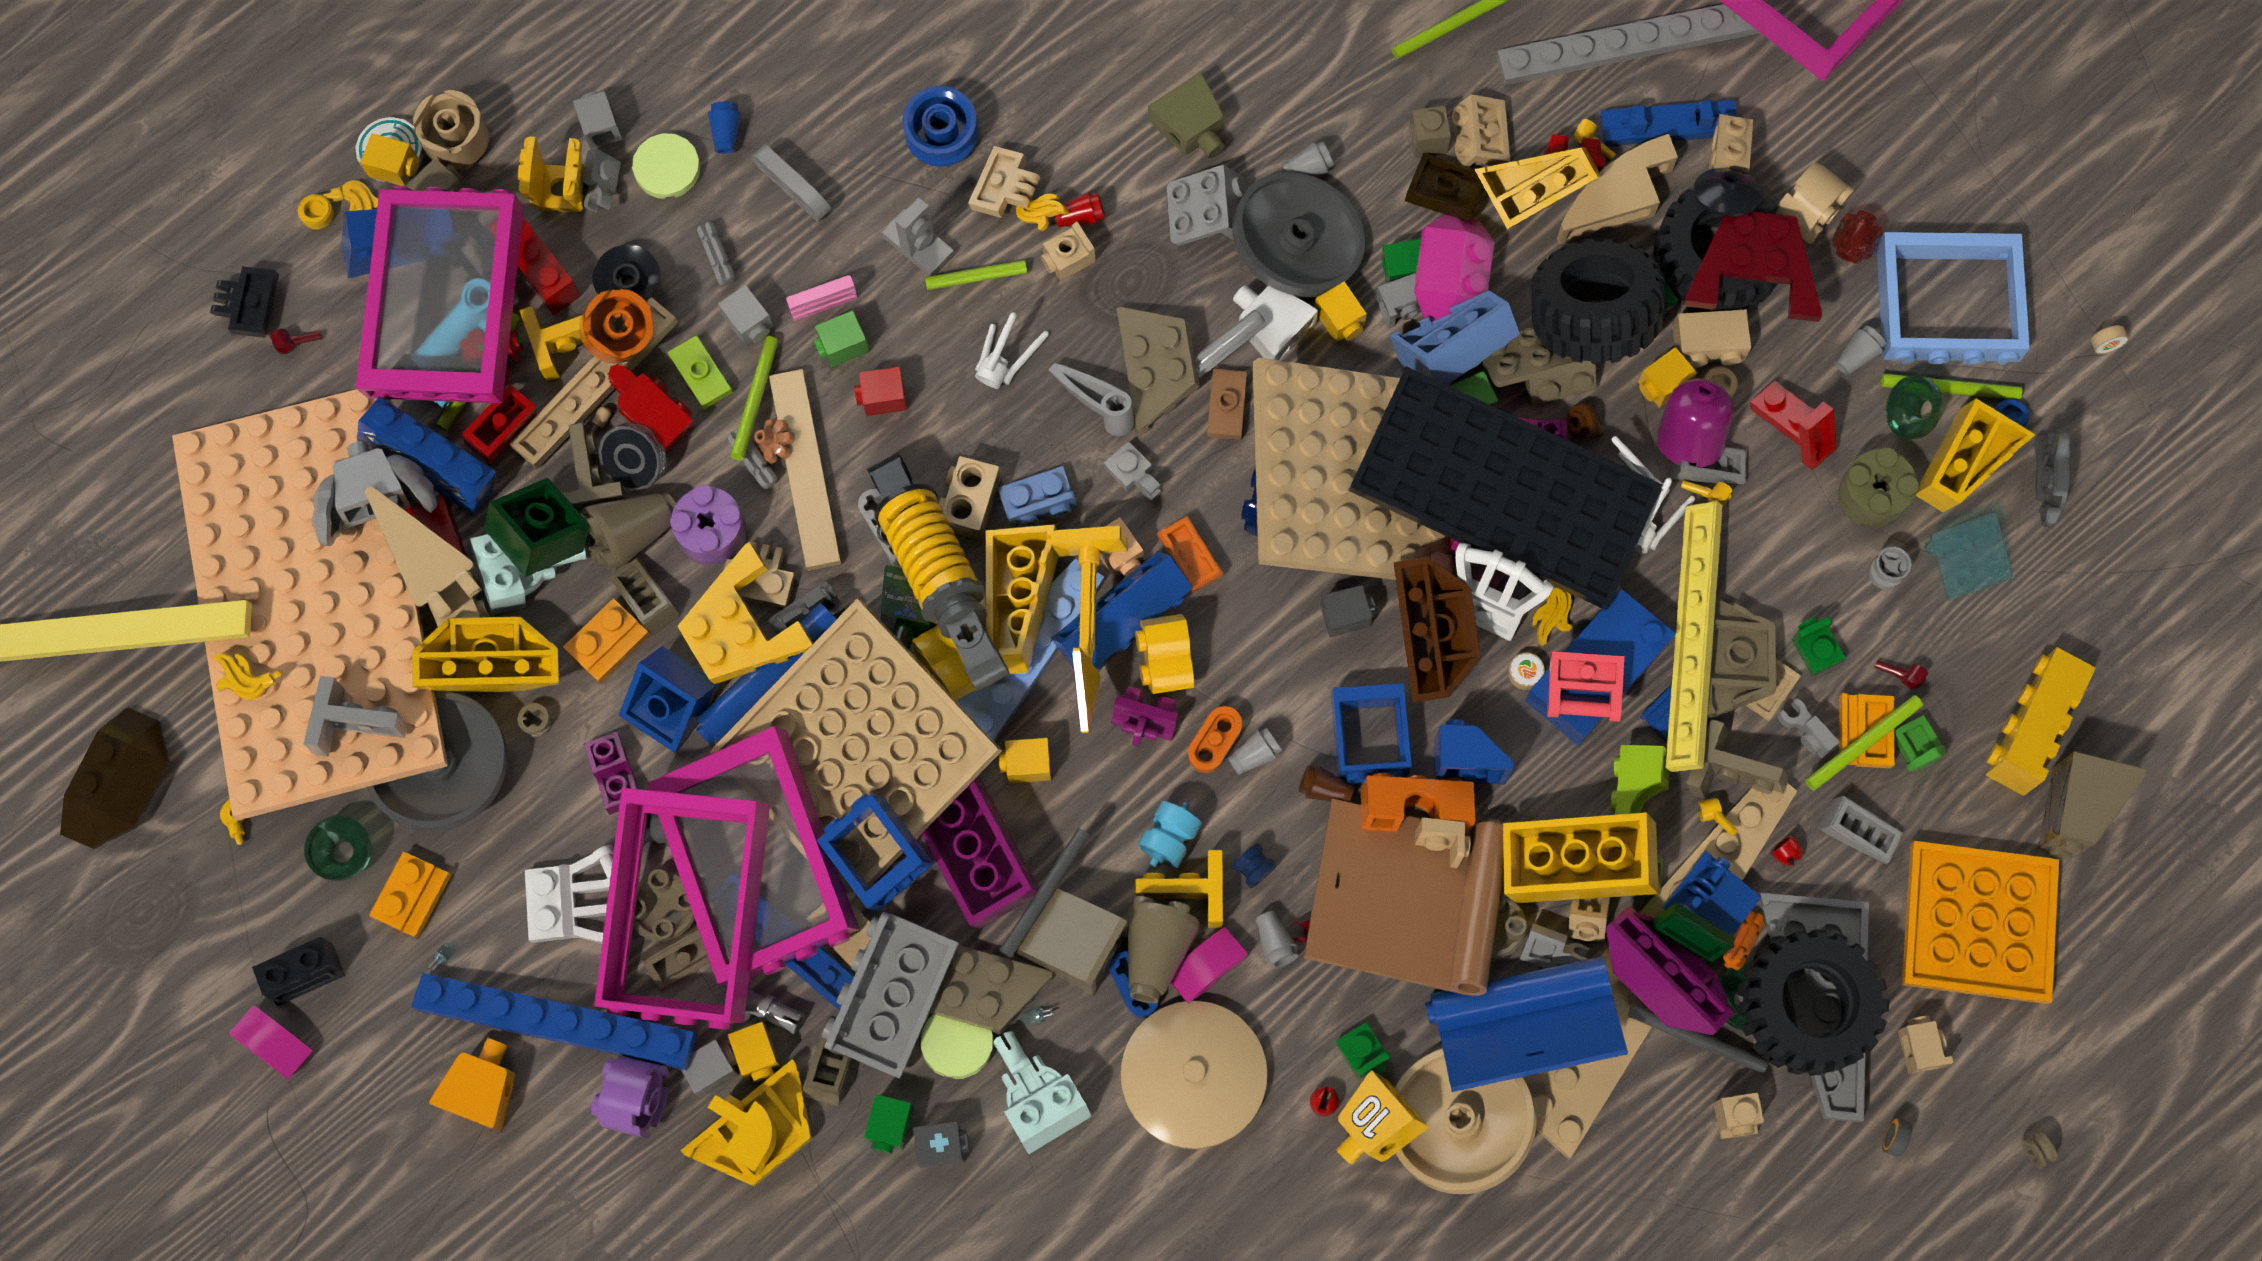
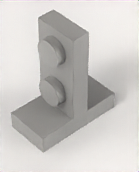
(914, 237)
(332, 714)

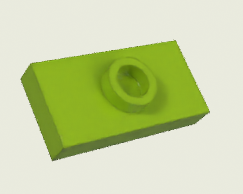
(700, 372)

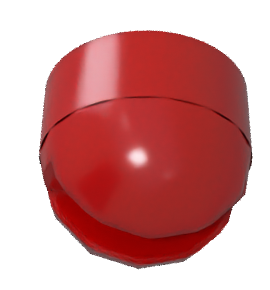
(1786, 850)
(1316, 1099)

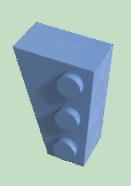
(1458, 340)

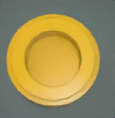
(316, 211)

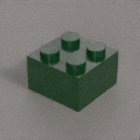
(536, 527)

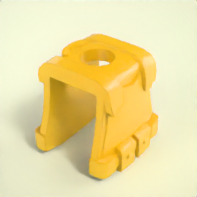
(537, 178)

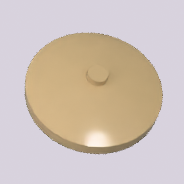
(1193, 1075)
(1472, 1134)

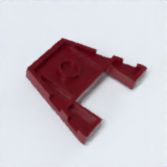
(1759, 250)

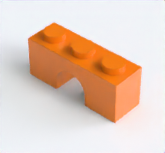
(1387, 796)

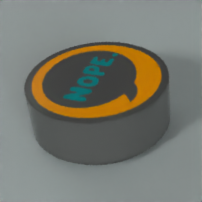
(1897, 1137)

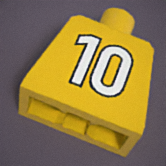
(1378, 1121)

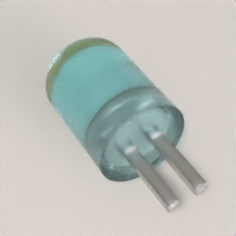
(443, 954)
(1035, 1016)

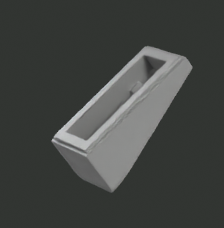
(1689, 471)
(1842, 833)

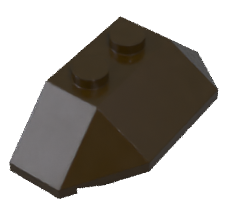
(115, 780)

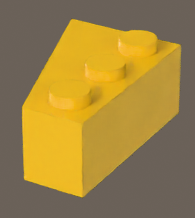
(1535, 183)
(1969, 454)

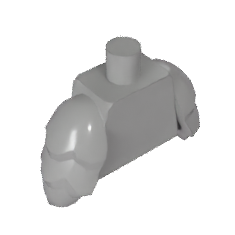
(343, 495)

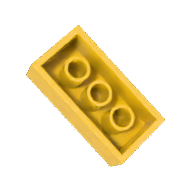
(1580, 858)

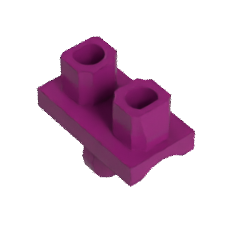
(1144, 719)

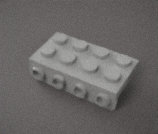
(889, 993)

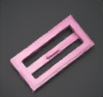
(821, 297)

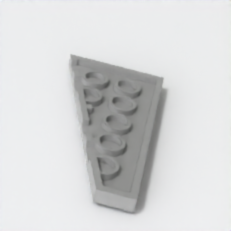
(1814, 997)

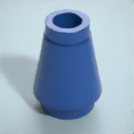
(724, 125)

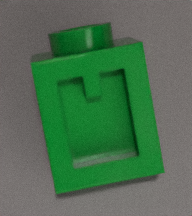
(1817, 645)
(1363, 1051)

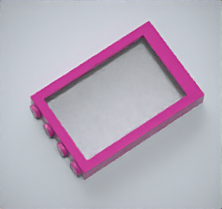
(440, 295)
(800, 887)

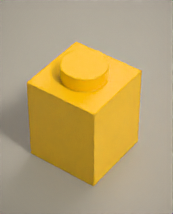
(389, 160)
(1341, 313)
(1664, 375)
(1026, 760)
(754, 1052)

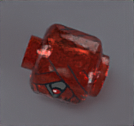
(1857, 237)

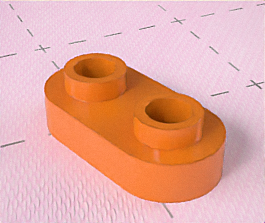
(1213, 740)

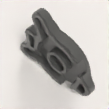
(2052, 473)

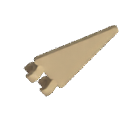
(422, 556)

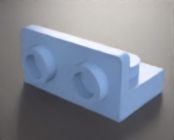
(1037, 498)

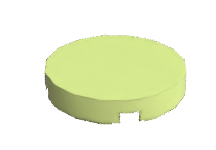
(666, 166)
(955, 1047)

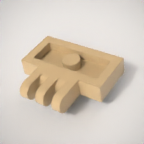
(1003, 183)
(773, 586)

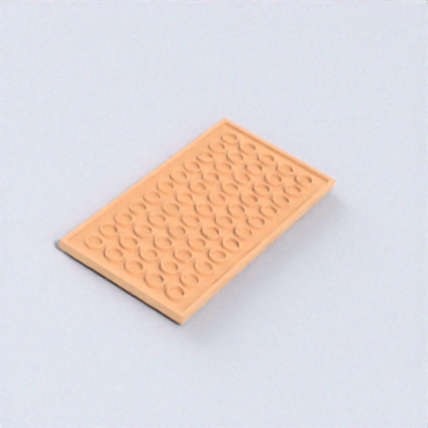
(312, 607)

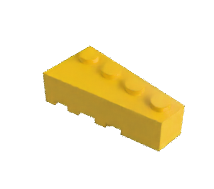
(1017, 590)
(2040, 720)

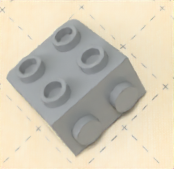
(1204, 204)

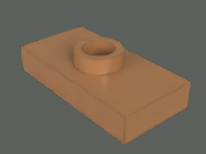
(1226, 404)

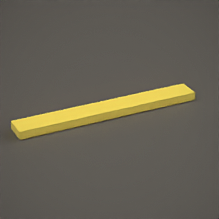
(125, 630)
(1694, 637)

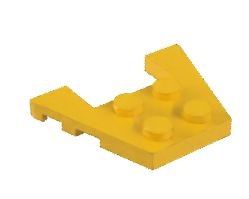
(725, 631)

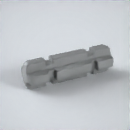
(716, 253)
(756, 464)

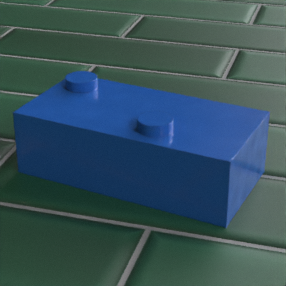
(1622, 630)

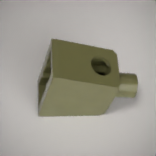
(1189, 117)

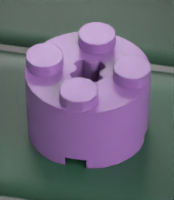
(704, 507)
(631, 1096)

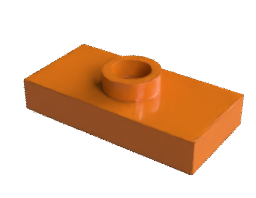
(1190, 553)

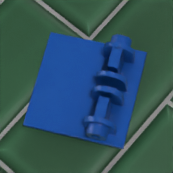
(1715, 894)

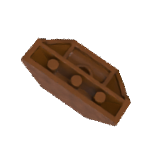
(1436, 628)

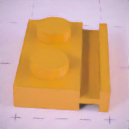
(606, 641)
(1859, 715)
(410, 895)

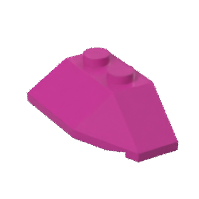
(1452, 264)

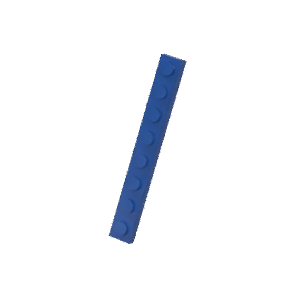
(554, 1021)

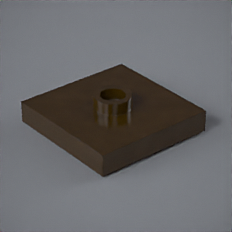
(1444, 187)

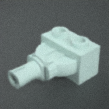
(500, 578)
(1041, 1101)

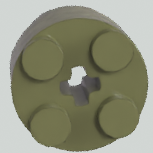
(1896, 486)

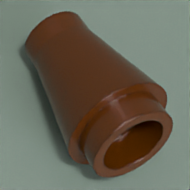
(1323, 785)

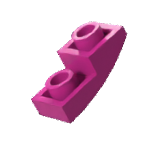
(1207, 963)
(270, 1042)

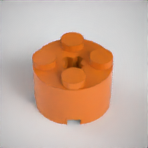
(607, 309)

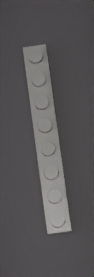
(1621, 43)

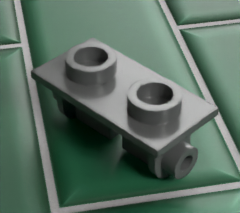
(801, 607)

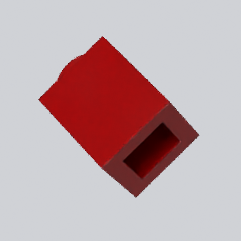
(881, 391)

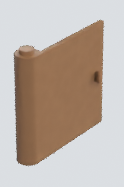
(1403, 905)

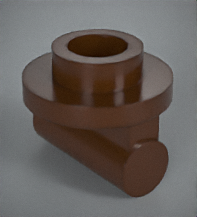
(1583, 422)

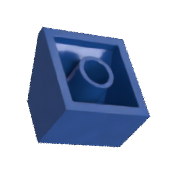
(667, 698)
(1469, 755)

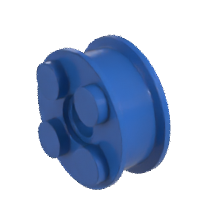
(940, 106)

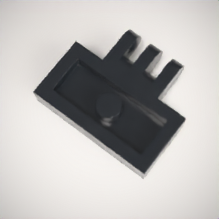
(247, 301)

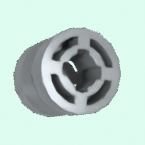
(1895, 562)

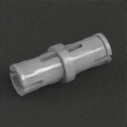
(769, 1010)

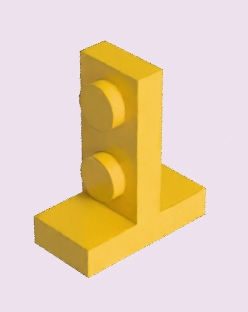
(556, 338)
(1190, 887)

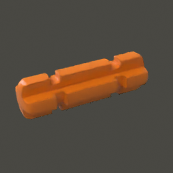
(1744, 940)

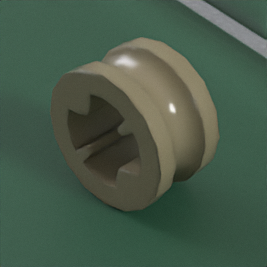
(534, 731)
(2039, 1149)

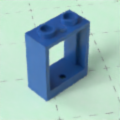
(1371, 697)
(900, 876)

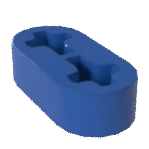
(1121, 983)

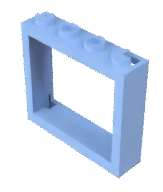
(1952, 246)

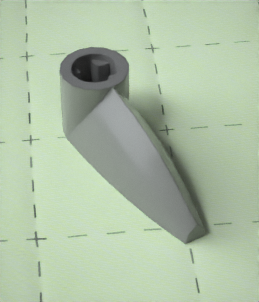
(1099, 397)

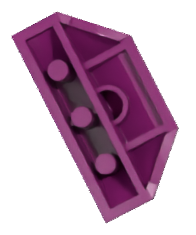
(1666, 976)

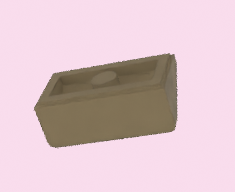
(675, 958)

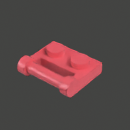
(1588, 674)

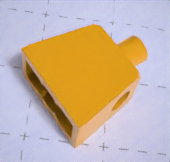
(477, 1087)

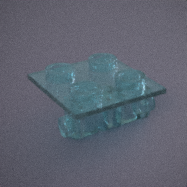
(1970, 555)

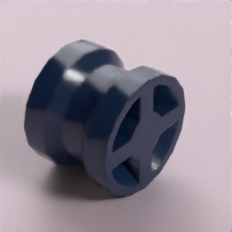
(1254, 865)

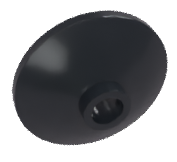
(1728, 192)
(624, 263)

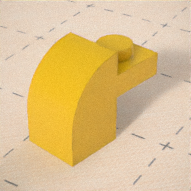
(755, 1133)

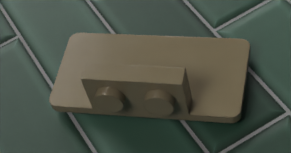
(1545, 373)

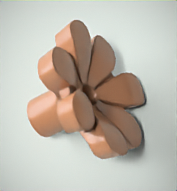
(773, 440)

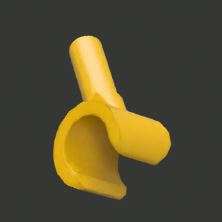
(1587, 129)
(1719, 493)
(1712, 810)

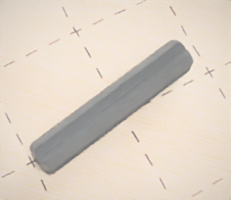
(1229, 342)

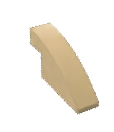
(1622, 192)

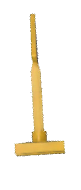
(1089, 545)

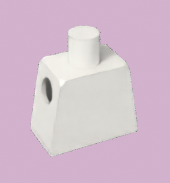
(1285, 316)

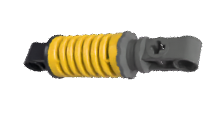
(936, 567)

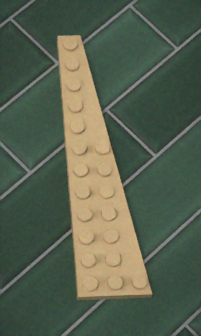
(1573, 1096)

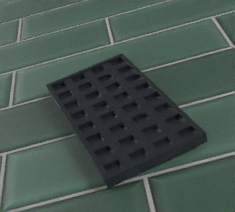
(1506, 487)

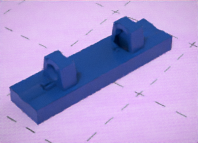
(1644, 123)

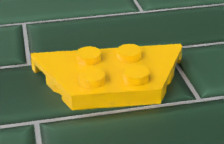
(785, 1102)

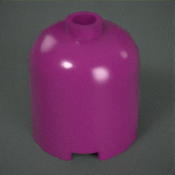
(1695, 423)

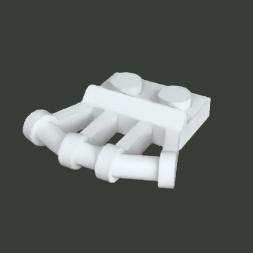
(1493, 609)
(552, 898)

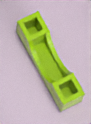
(1640, 777)

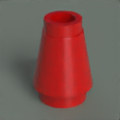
(1084, 209)

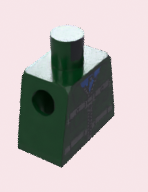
(900, 608)

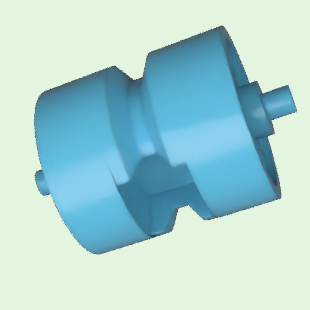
(1172, 828)

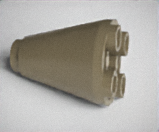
(626, 527)
(1157, 945)

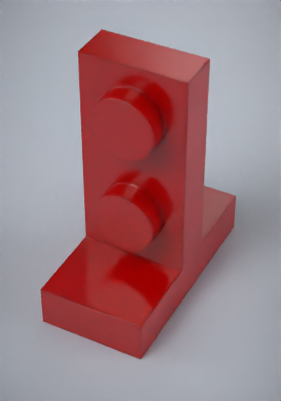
(1805, 426)

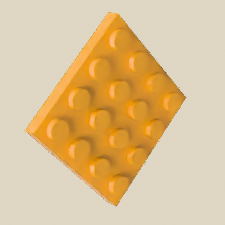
(1980, 922)

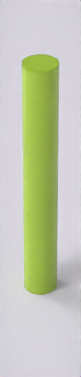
(976, 275)

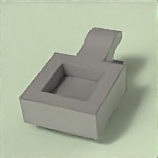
(601, 175)
(1132, 469)
(1813, 732)
(1549, 948)

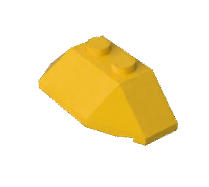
(484, 657)

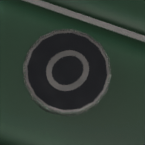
(632, 456)

